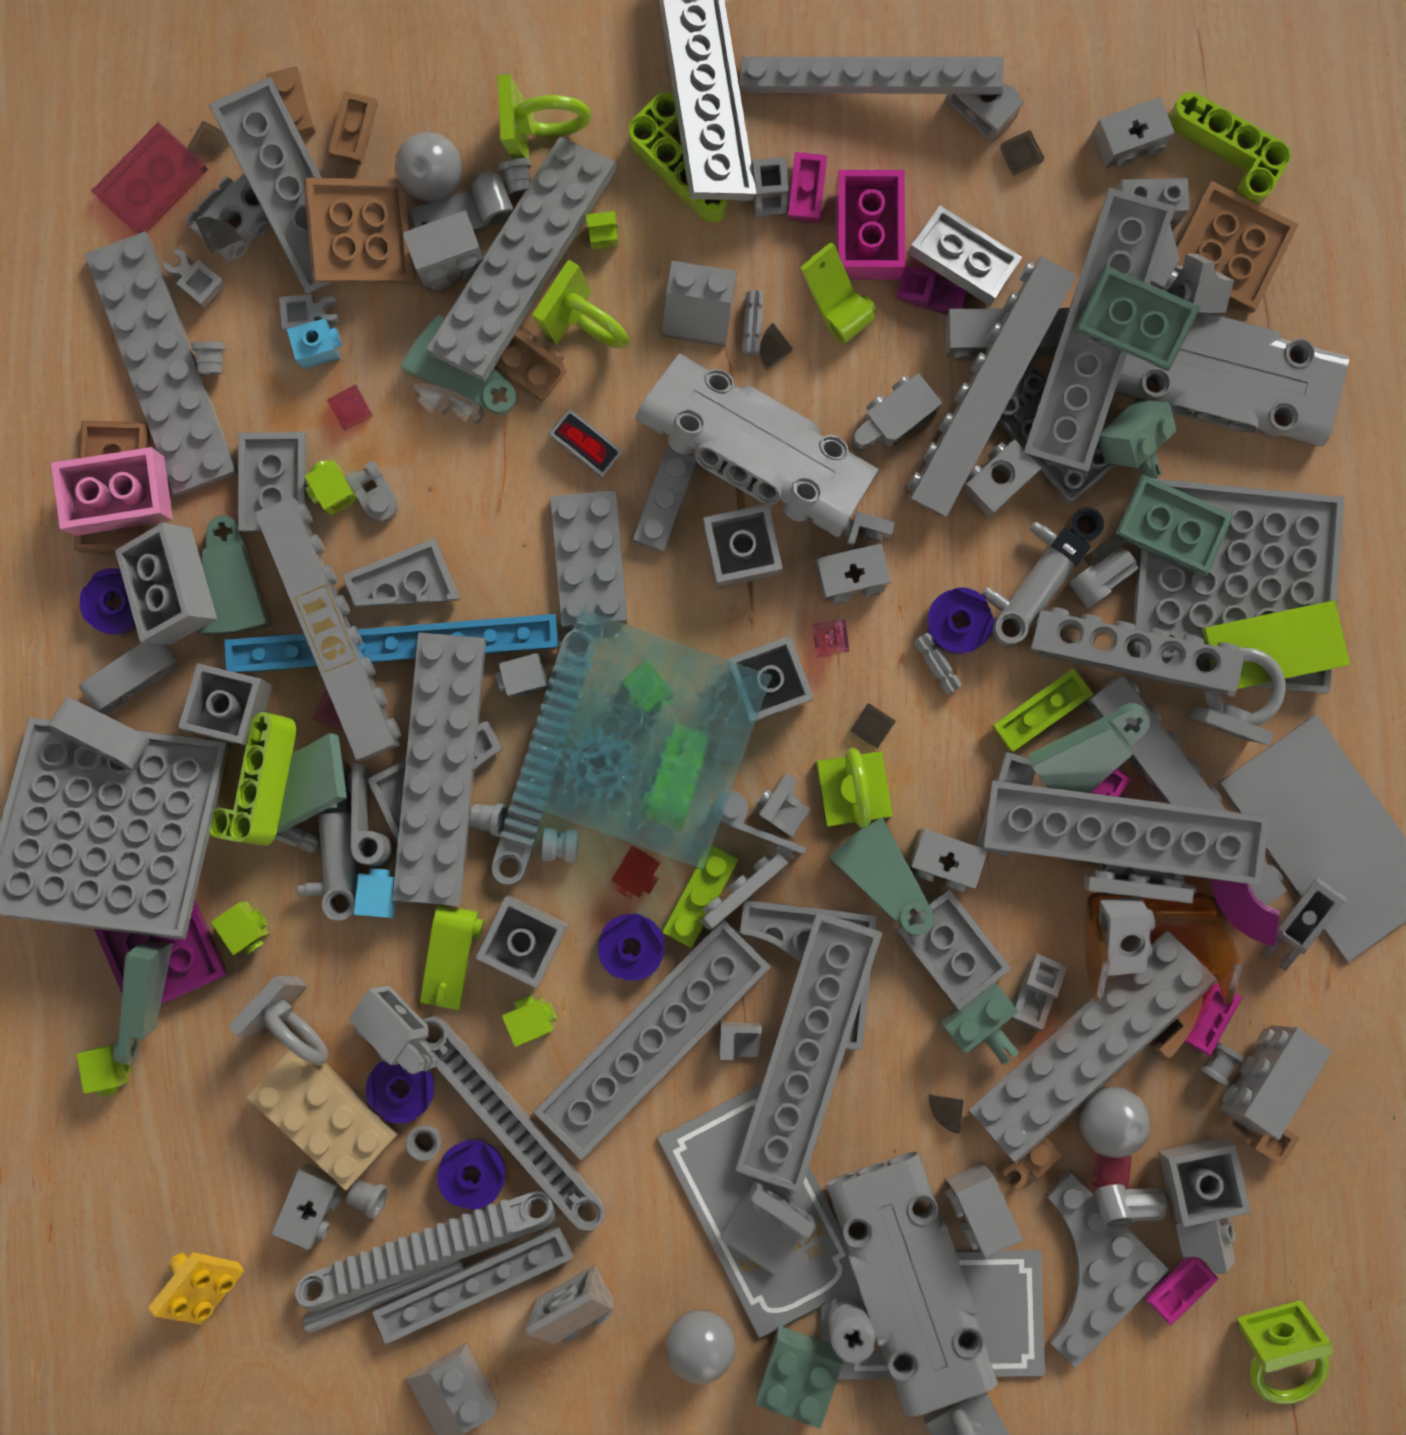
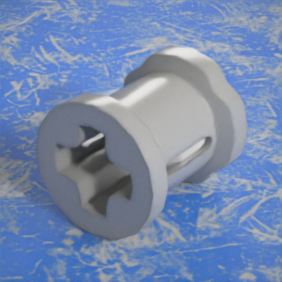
(1222, 1064)

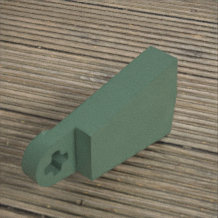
(436, 372)
(231, 582)
(1091, 753)
(883, 874)
(141, 996)

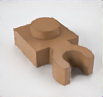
(1037, 1161)

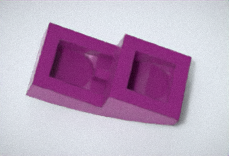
(929, 291)

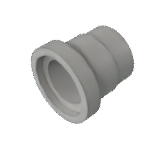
(516, 175)
(209, 357)
(488, 818)
(414, 1147)
(368, 1197)

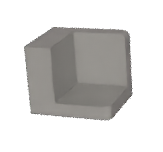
(739, 1040)

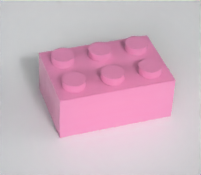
(111, 491)

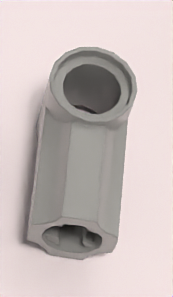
(1097, 580)
(1124, 1206)

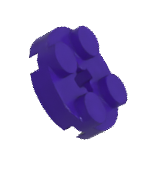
(95, 608)
(976, 613)
(627, 965)
(388, 1103)
(467, 1193)

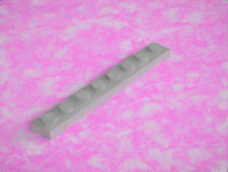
(872, 75)

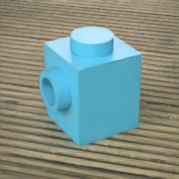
(314, 343)
(375, 894)

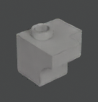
(771, 187)
(1202, 284)
(782, 807)
(1209, 1242)

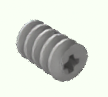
(851, 1331)

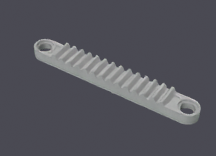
(523, 821)
(513, 1126)
(425, 1251)

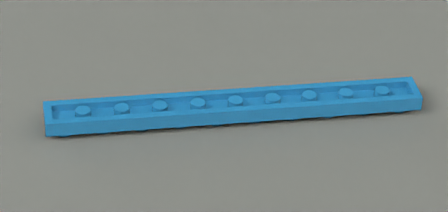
(393, 643)

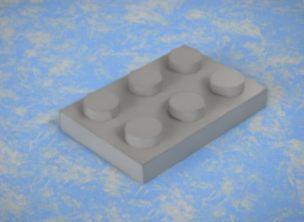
(964, 255)
(269, 472)
(955, 951)

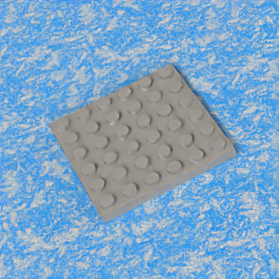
(1272, 560)
(105, 840)

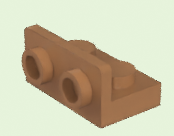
(531, 364)

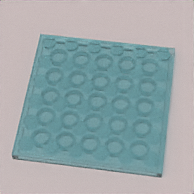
(642, 738)

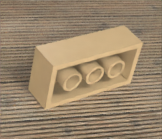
(323, 1117)

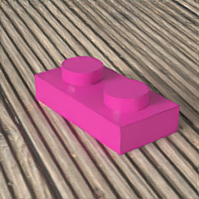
(807, 187)

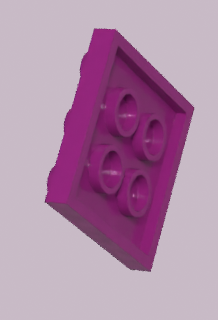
(191, 962)

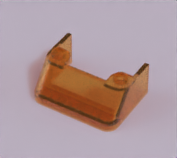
(1195, 925)

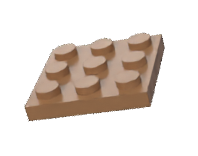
(357, 230)
(1240, 240)

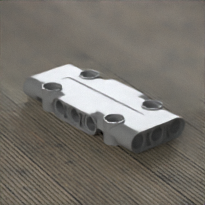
(1243, 377)
(757, 444)
(912, 1284)

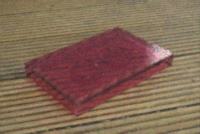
(149, 179)

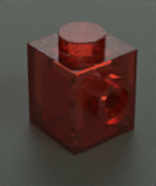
(636, 873)

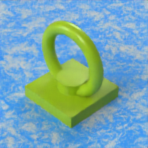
(518, 120)
(567, 305)
(854, 788)
(1284, 1339)

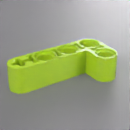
(663, 143)
(1225, 143)
(260, 783)

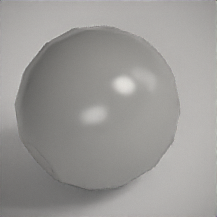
(428, 166)
(1114, 1122)
(699, 1346)

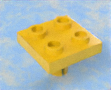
(196, 1287)

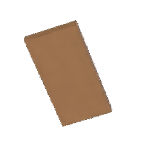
(108, 438)

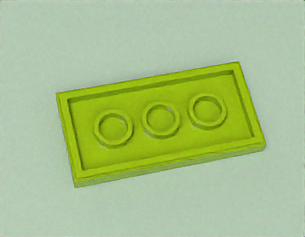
(1297, 639)

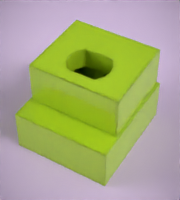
(602, 229)

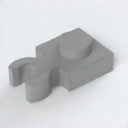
(196, 280)
(303, 310)

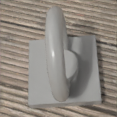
(1236, 720)
(273, 1008)
(967, 1417)

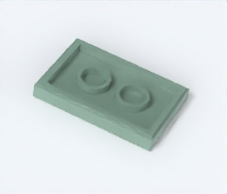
(1137, 318)
(1173, 525)
(313, 781)

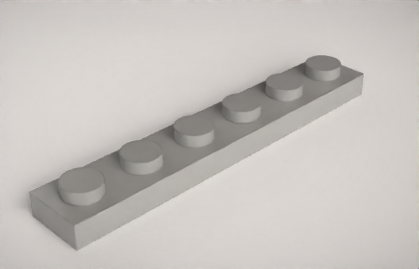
(472, 1284)

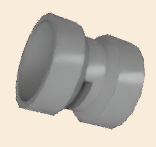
(560, 845)

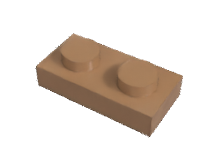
(294, 97)
(353, 128)

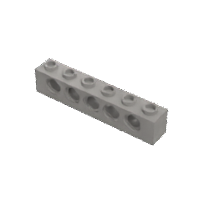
(1221, 680)

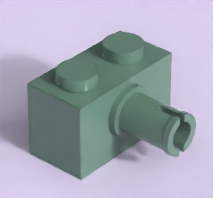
(1137, 435)
(981, 1022)

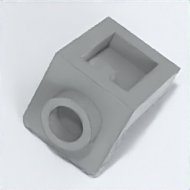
(872, 527)

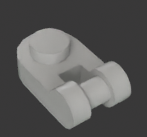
(379, 502)

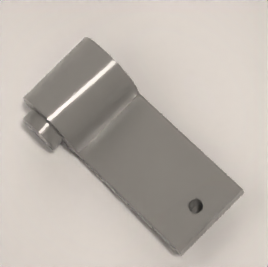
(484, 204)
(735, 815)
(366, 846)

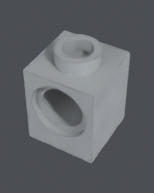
(521, 676)

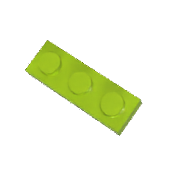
(1042, 710)
(702, 888)

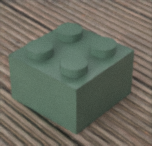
(799, 1377)

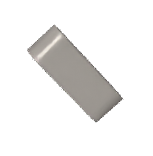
(128, 676)
(98, 733)

